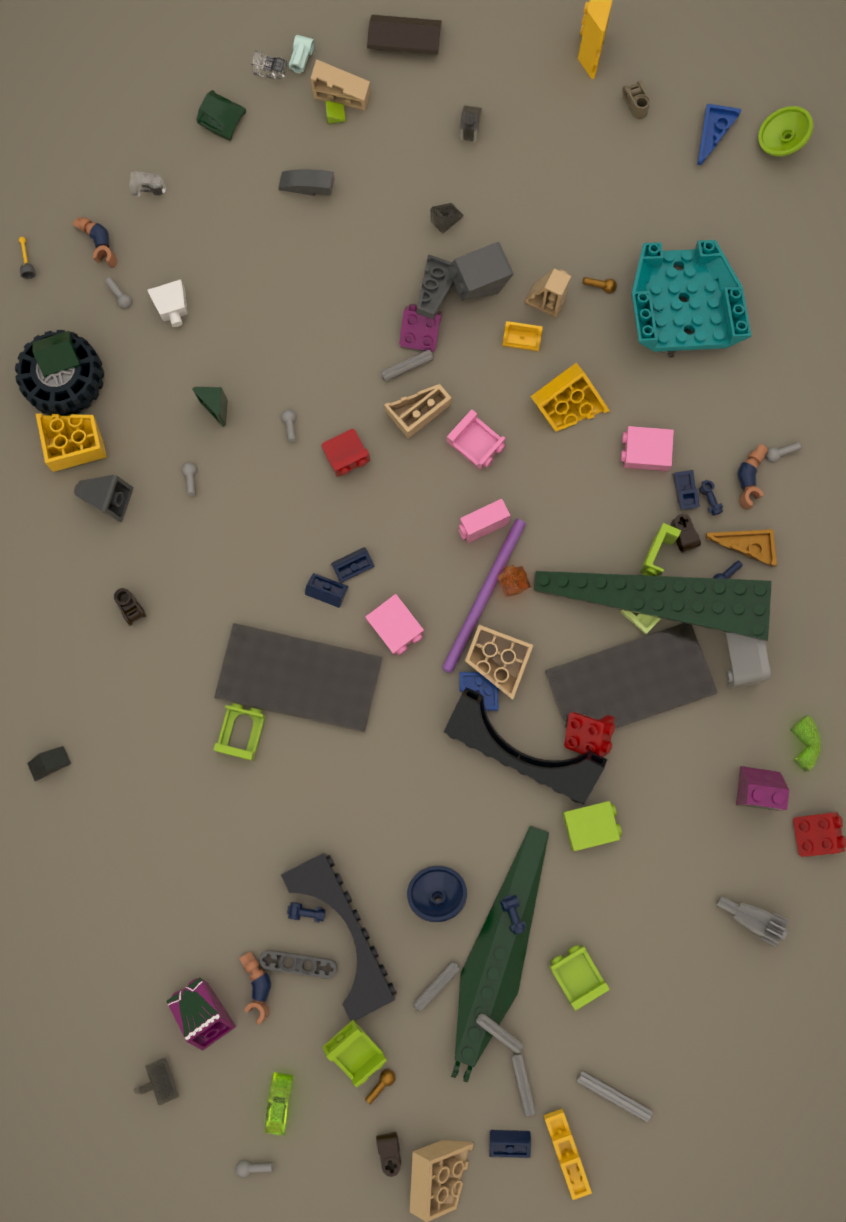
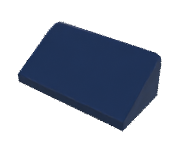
(352, 564)
(326, 590)
(510, 1143)

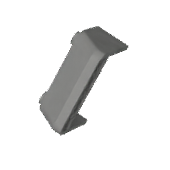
(747, 660)

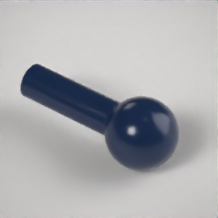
(730, 571)

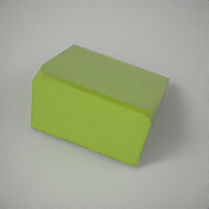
(335, 112)

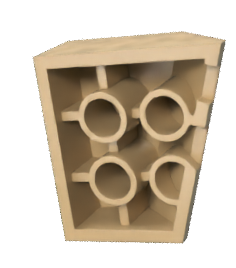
(499, 658)
(437, 1178)

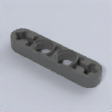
(298, 964)

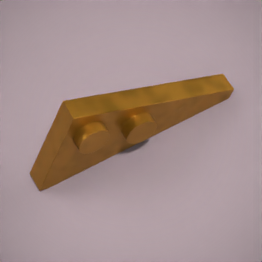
(751, 543)

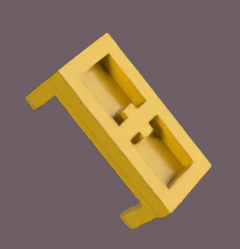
(522, 336)

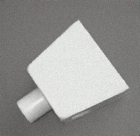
(170, 301)

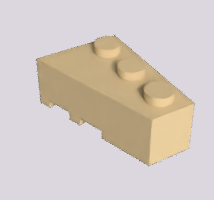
(339, 86)
(549, 292)
(419, 409)

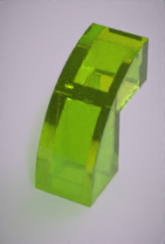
(809, 735)
(278, 1104)

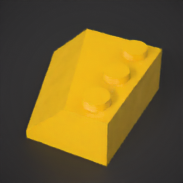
(593, 34)
(569, 399)
(69, 440)

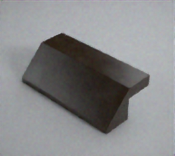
(404, 34)

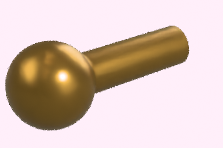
(608, 285)
(387, 1078)

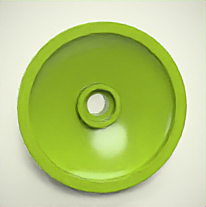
(785, 123)

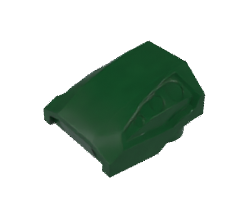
(219, 115)

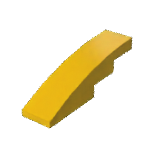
(567, 1154)

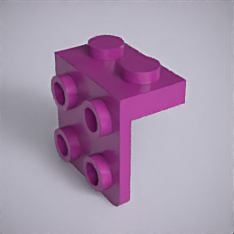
(419, 331)

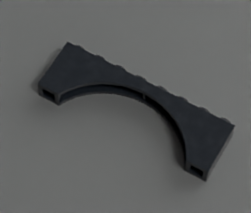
(570, 777)
(370, 985)

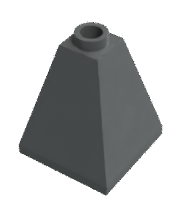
(106, 494)

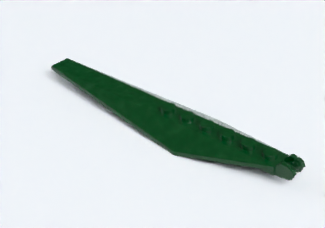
(497, 958)

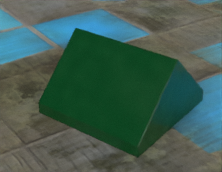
(55, 353)
(214, 402)

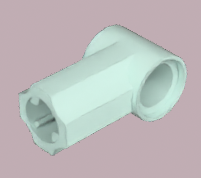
(302, 49)

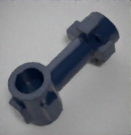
(706, 489)
(510, 904)
(295, 911)

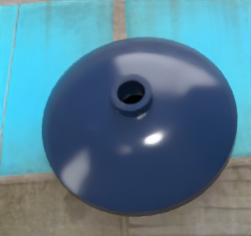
(433, 884)

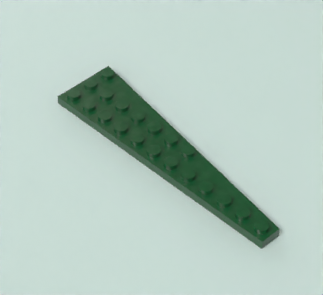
(712, 603)

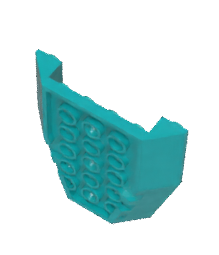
(714, 295)

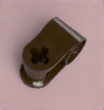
(688, 536)
(131, 608)
(389, 1150)

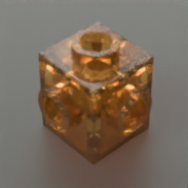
(514, 580)

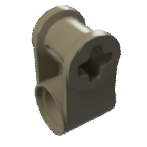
(635, 97)

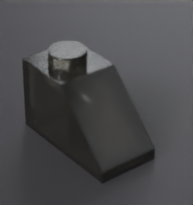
(469, 123)

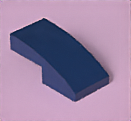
(685, 489)

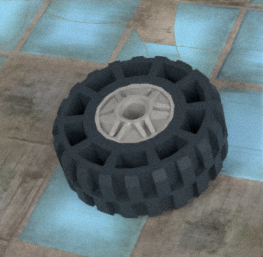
(63, 391)

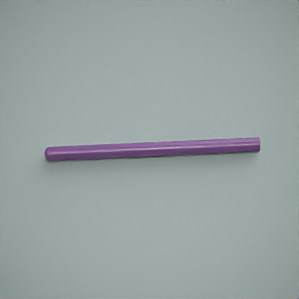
(483, 596)

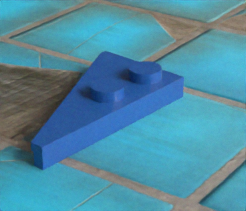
(716, 123)

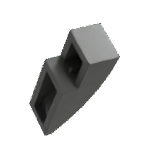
(307, 181)

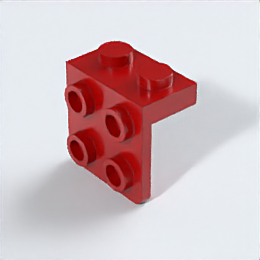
(345, 452)
(589, 734)
(819, 834)

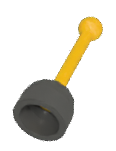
(26, 270)

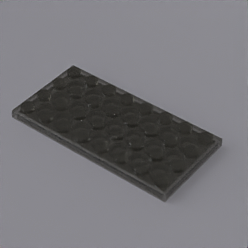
(298, 677)
(634, 678)

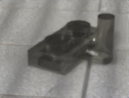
(160, 1082)

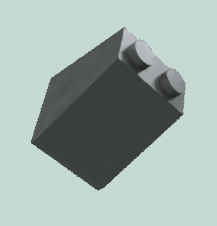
(481, 272)

